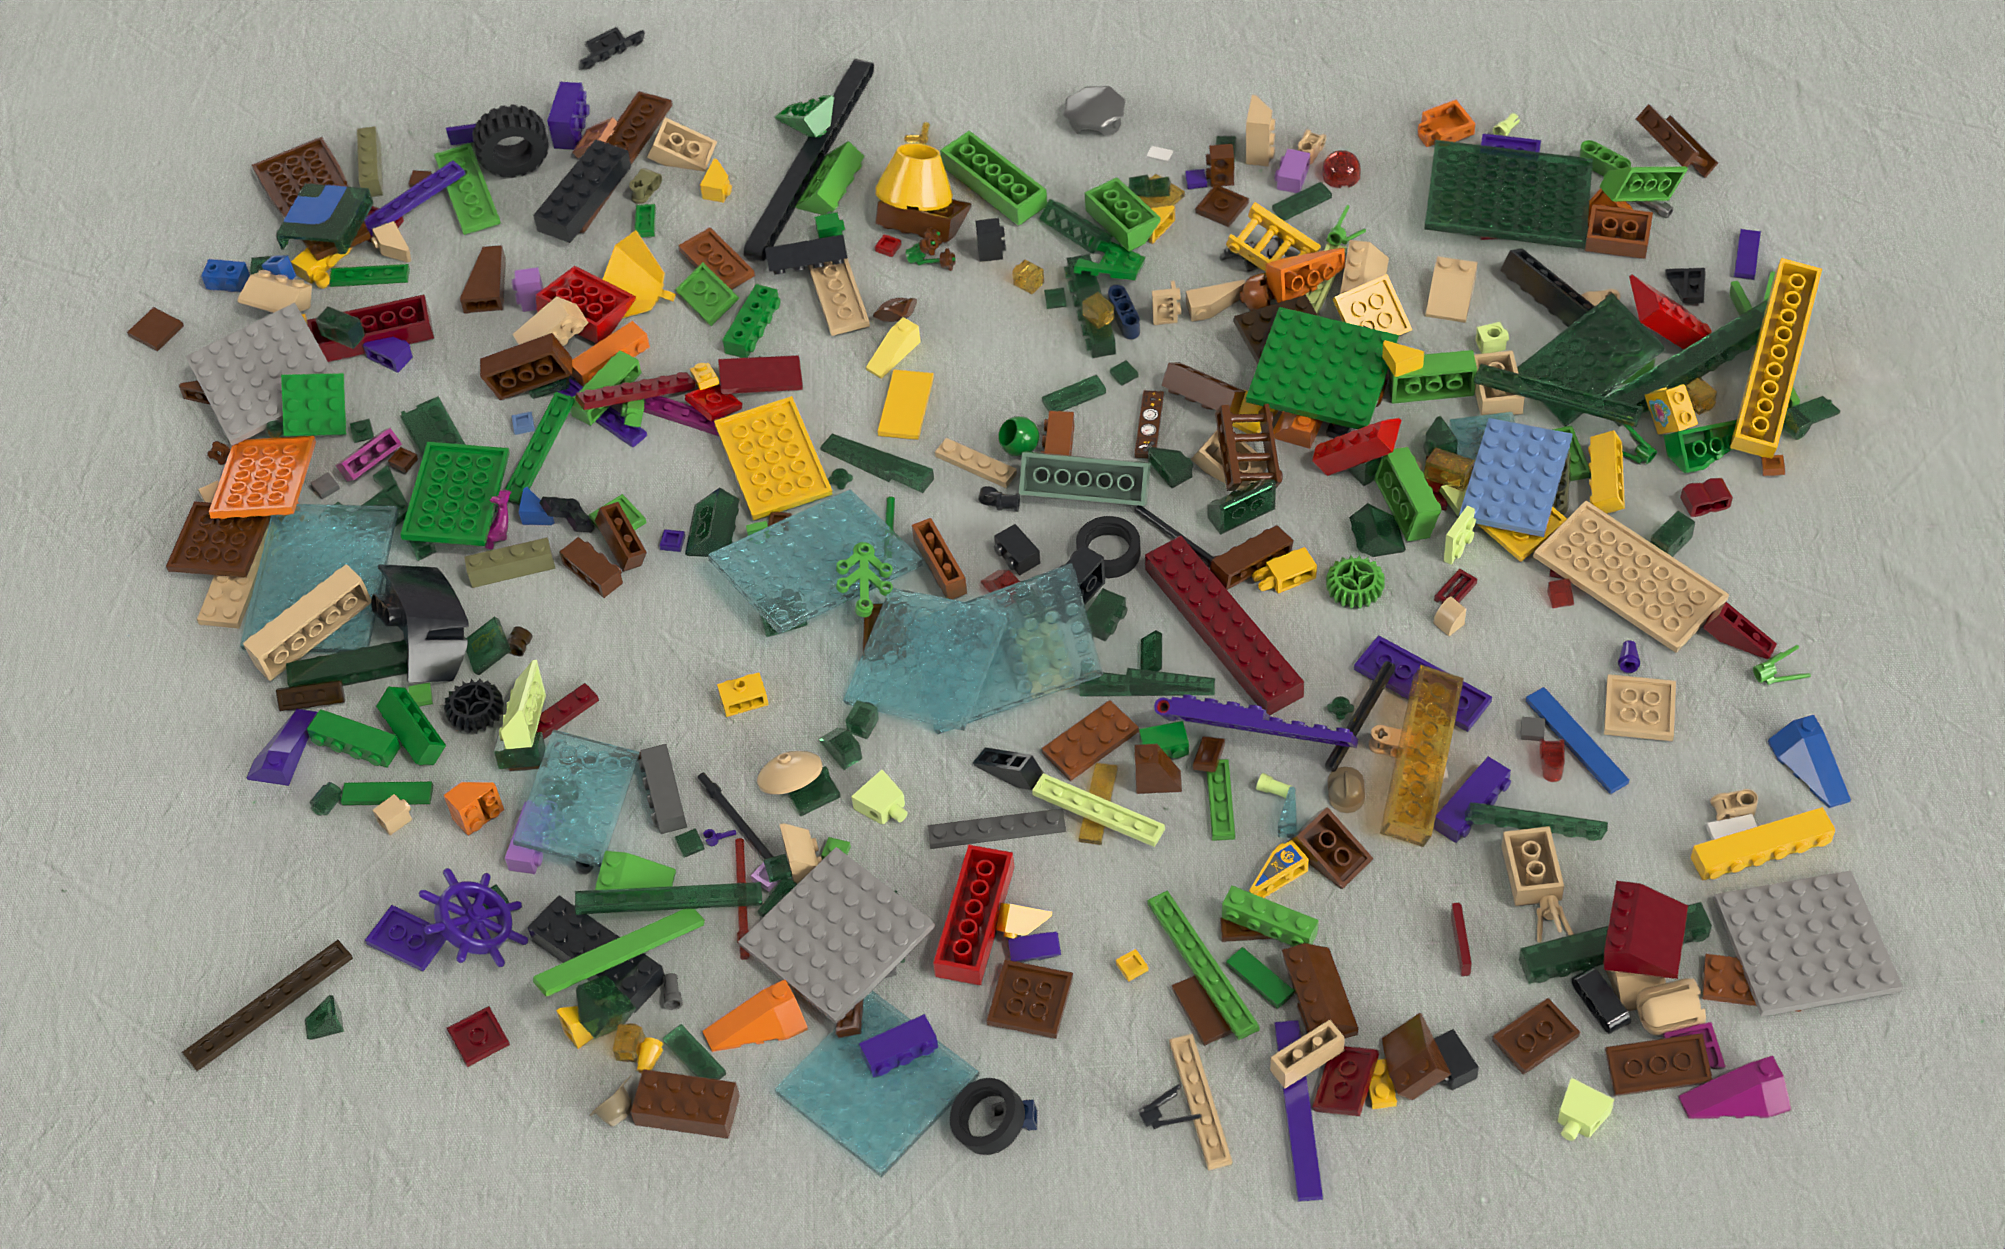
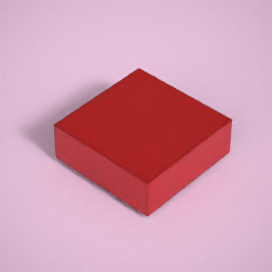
(888, 245)

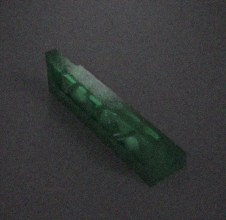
(1079, 221)

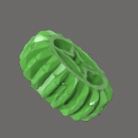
(1366, 575)

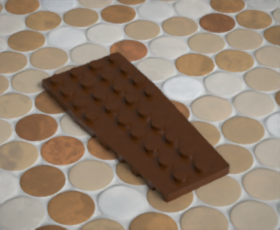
(289, 171)

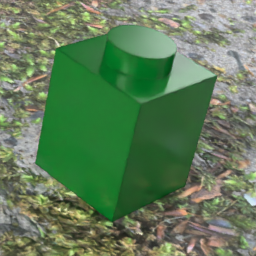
(829, 225)

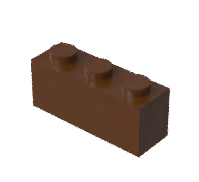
(620, 536)
(591, 567)

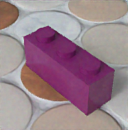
(368, 454)

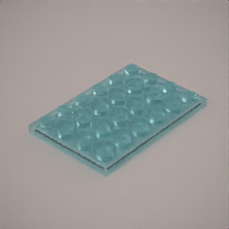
(576, 798)

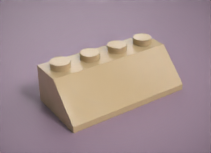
(1362, 265)

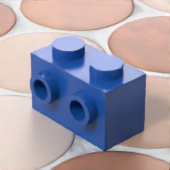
(225, 275)

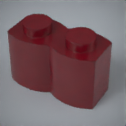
(1706, 497)

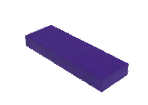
(1747, 254)

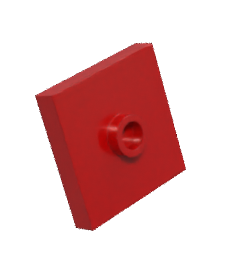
(713, 403)

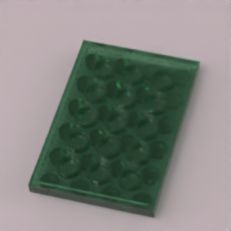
(1594, 354)

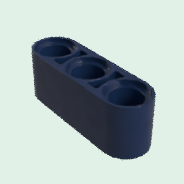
(1124, 312)

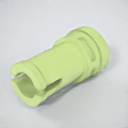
(1505, 126)
(1268, 784)

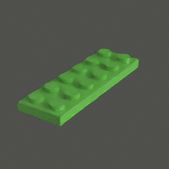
(470, 192)

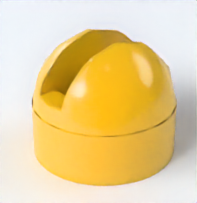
(321, 279)

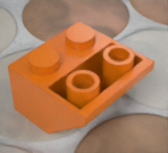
(473, 804)

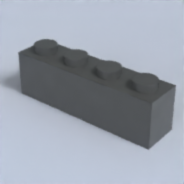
(663, 789)

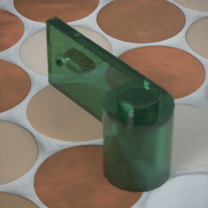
(1802, 416)

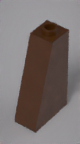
(486, 282)

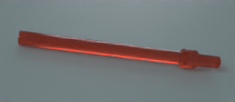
(742, 910)

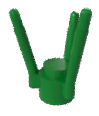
(1643, 451)

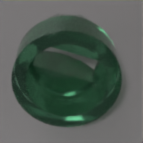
(274, 428)

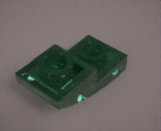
(1145, 187)

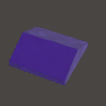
(460, 134)

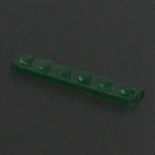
(1526, 819)

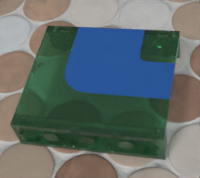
(326, 215)

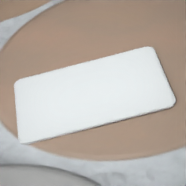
(1160, 153)

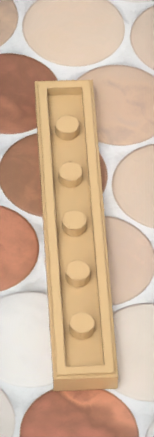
(1200, 1102)

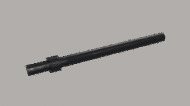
(1173, 533)
(714, 791)

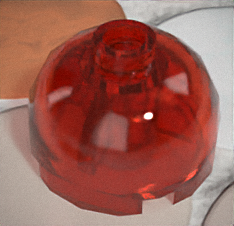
(1341, 169)

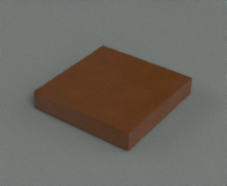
(1222, 205)
(155, 329)

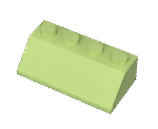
(523, 709)

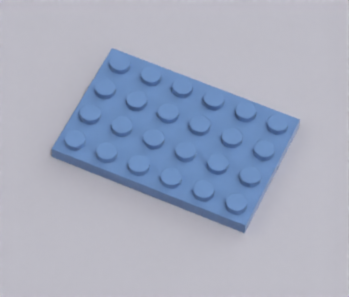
(1516, 476)

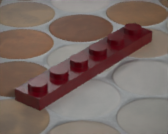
(635, 390)

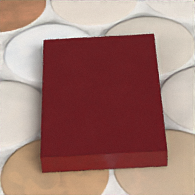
(1346, 1082)

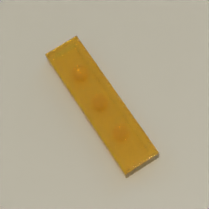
(1101, 786)

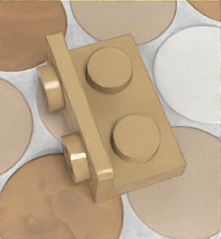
(1165, 305)

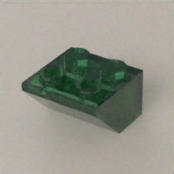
(602, 1006)

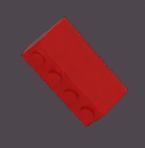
(1357, 446)

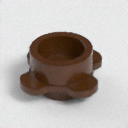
(224, 450)

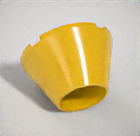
(915, 179)

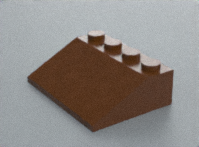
(908, 221)

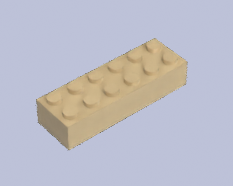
(307, 622)

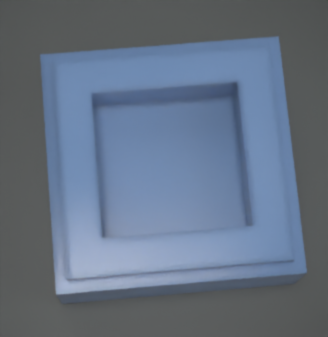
(523, 423)

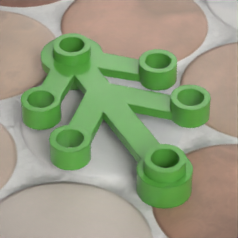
(865, 575)

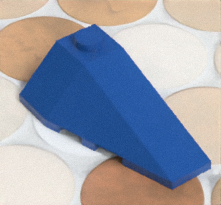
(1809, 756)

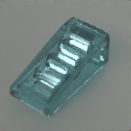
(1287, 823)

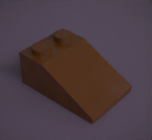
(1331, 848)
(1413, 1058)

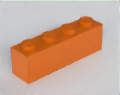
(628, 339)

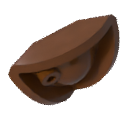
(895, 309)

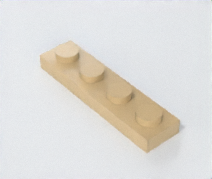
(976, 462)

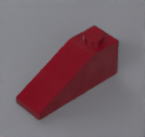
(1737, 631)

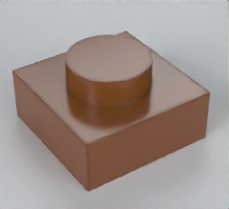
(1773, 466)

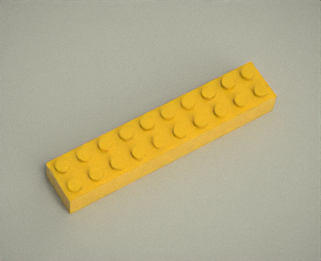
(1776, 358)

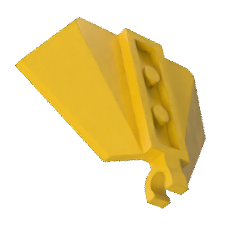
(637, 272)

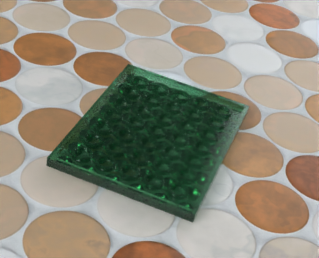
(1509, 194)

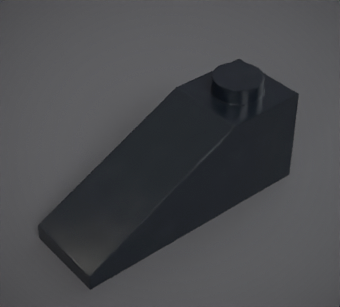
(1012, 767)

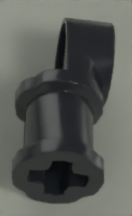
(998, 499)

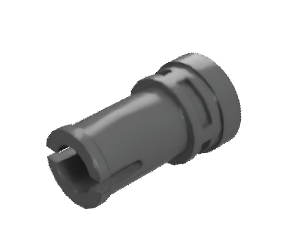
(672, 995)

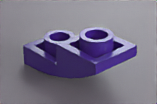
(1034, 946)

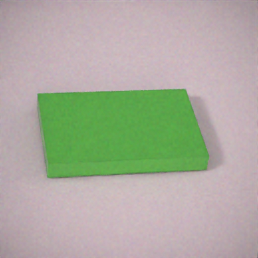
(706, 294)

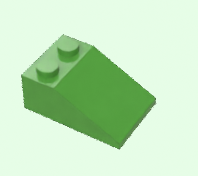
(628, 871)

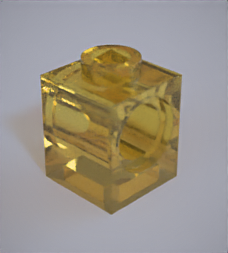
(1028, 276)

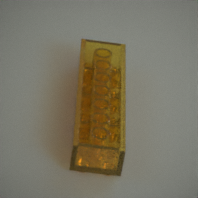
(1422, 756)

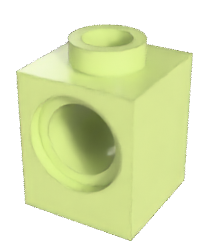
(1491, 338)

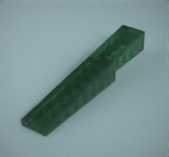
(879, 462)
(1147, 683)

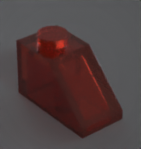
(999, 580)

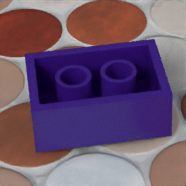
(568, 115)

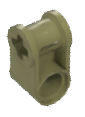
(644, 185)

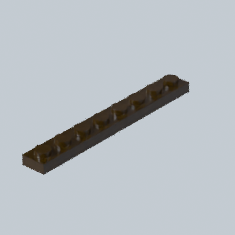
(267, 1005)

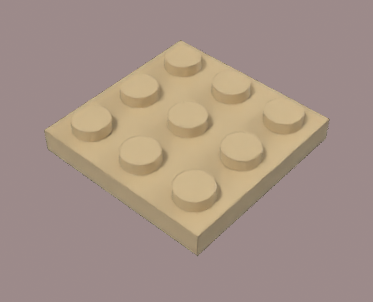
(1640, 707)

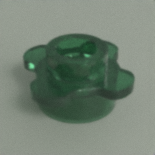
(840, 478)
(1340, 702)

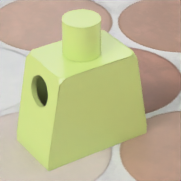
(880, 799)
(1583, 1110)

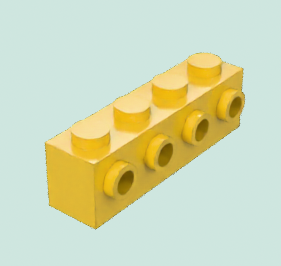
(1606, 472)

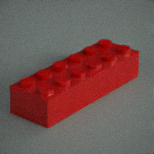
(974, 915)

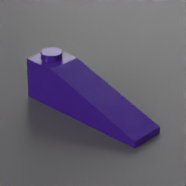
(282, 753)

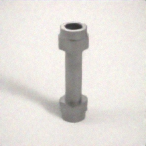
(1663, 209)

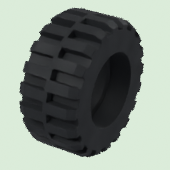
(506, 123)

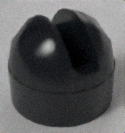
(583, 868)

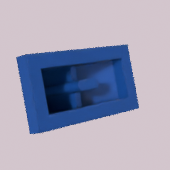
(531, 510)

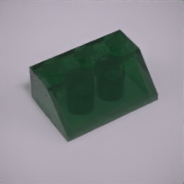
(1242, 505)
(712, 523)

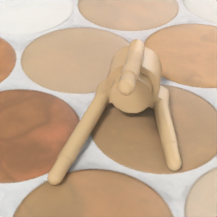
(1551, 910)

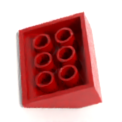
(596, 298)
(1666, 315)

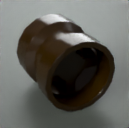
(519, 639)

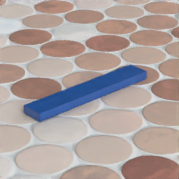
(1577, 740)

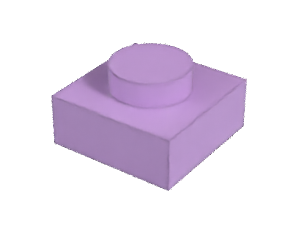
(760, 875)

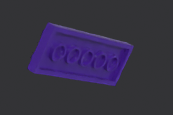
(1472, 700)

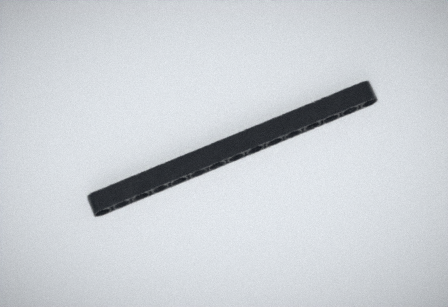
(807, 162)

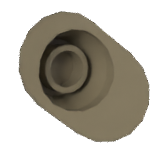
(1346, 789)
(615, 1107)

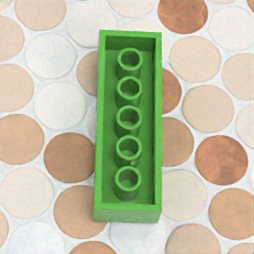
(994, 178)

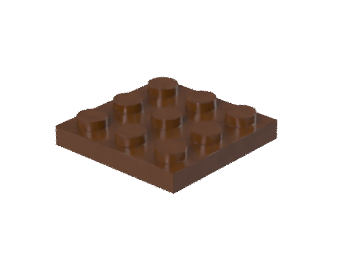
(1030, 999)

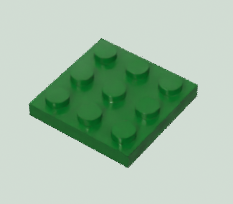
(313, 404)

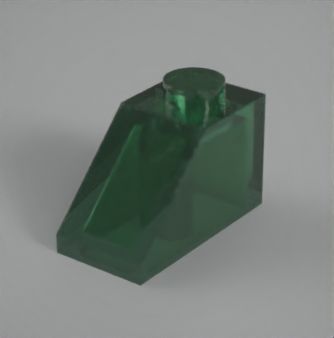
(1441, 437)
(1170, 465)
(842, 747)

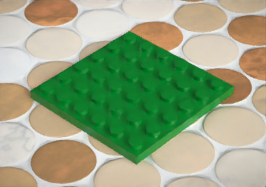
(1321, 369)

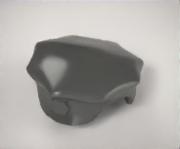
(1095, 109)

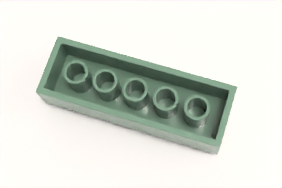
(1084, 478)

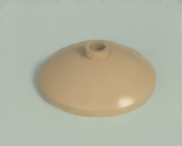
(789, 772)

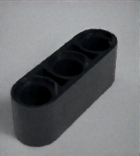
(1600, 1000)

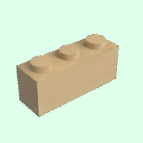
(1307, 1054)

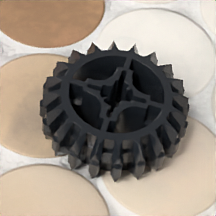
(470, 702)

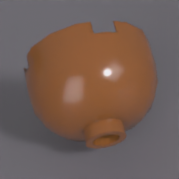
(1256, 292)

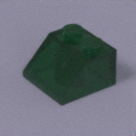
(1376, 532)

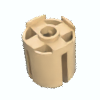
(1670, 1006)

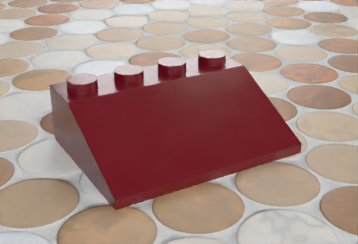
(1644, 932)

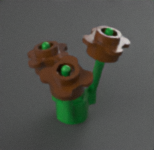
(928, 246)

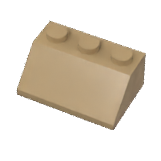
(1259, 133)
(275, 292)

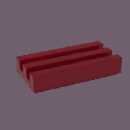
(1459, 597)

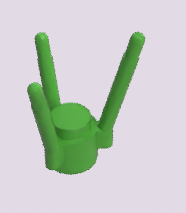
(1338, 234)
(1766, 670)

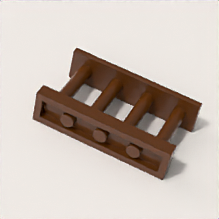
(1677, 141)
(1231, 457)

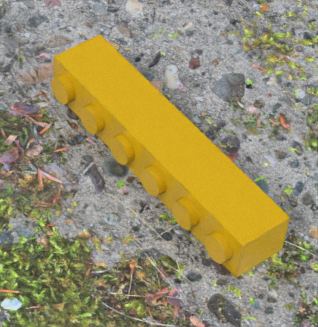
(1762, 844)

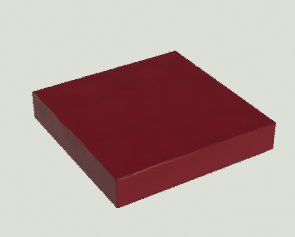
(478, 1036)

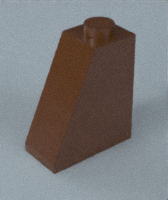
(1155, 771)

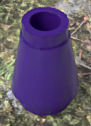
(1629, 657)

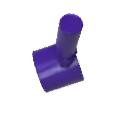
(715, 837)

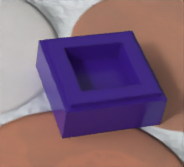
(1196, 179)
(672, 540)

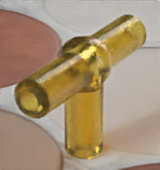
(922, 138)

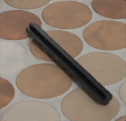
(1362, 713)

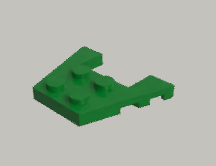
(1116, 262)

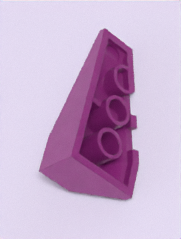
(1746, 1091)

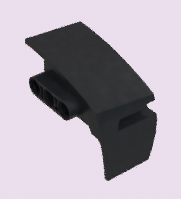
(430, 617)

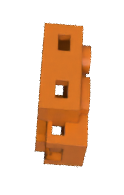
(1445, 124)

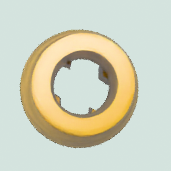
(649, 1054)

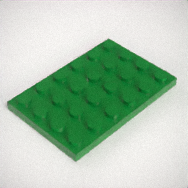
(455, 494)

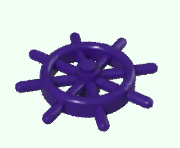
(473, 917)

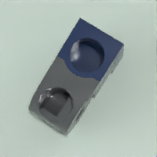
(1031, 1114)

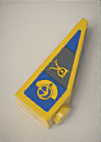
(1282, 867)

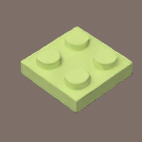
(1459, 535)

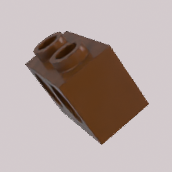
(1220, 165)

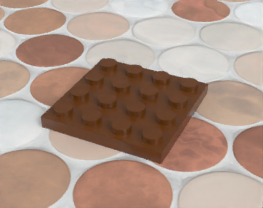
(217, 544)

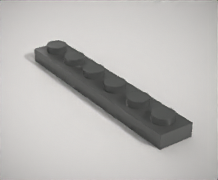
(996, 828)

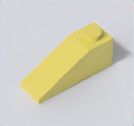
(896, 345)

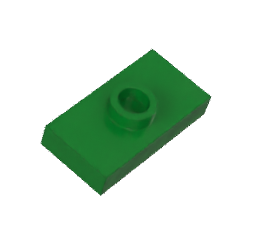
(645, 220)

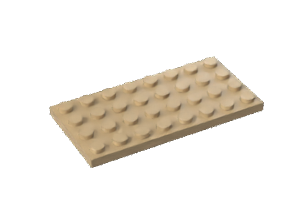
(1631, 576)

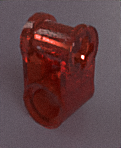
(1552, 759)

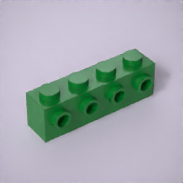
(751, 321)
(411, 726)
(353, 738)

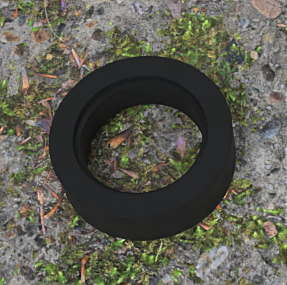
(1113, 526)
(1008, 1129)

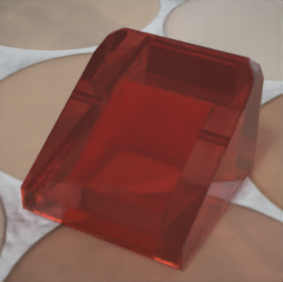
(1560, 593)

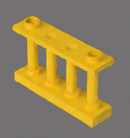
(1275, 227)

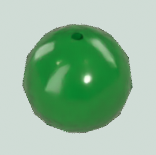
(1018, 436)

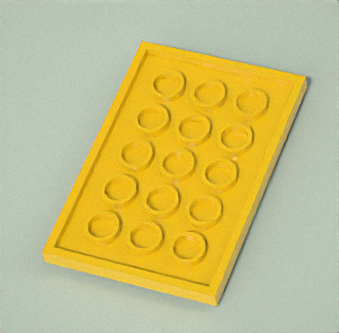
(773, 458)

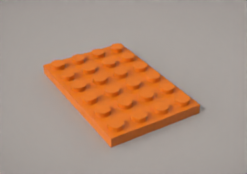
(263, 477)

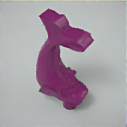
(499, 527)

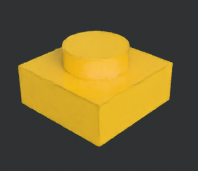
(1132, 965)

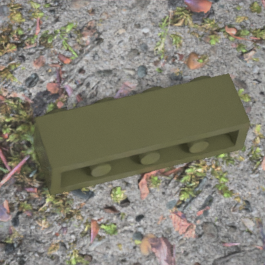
(370, 160)
(509, 562)

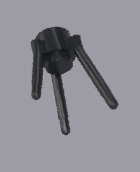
(1150, 1113)

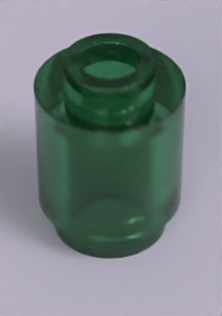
(325, 799)

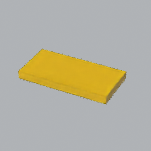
(905, 404)

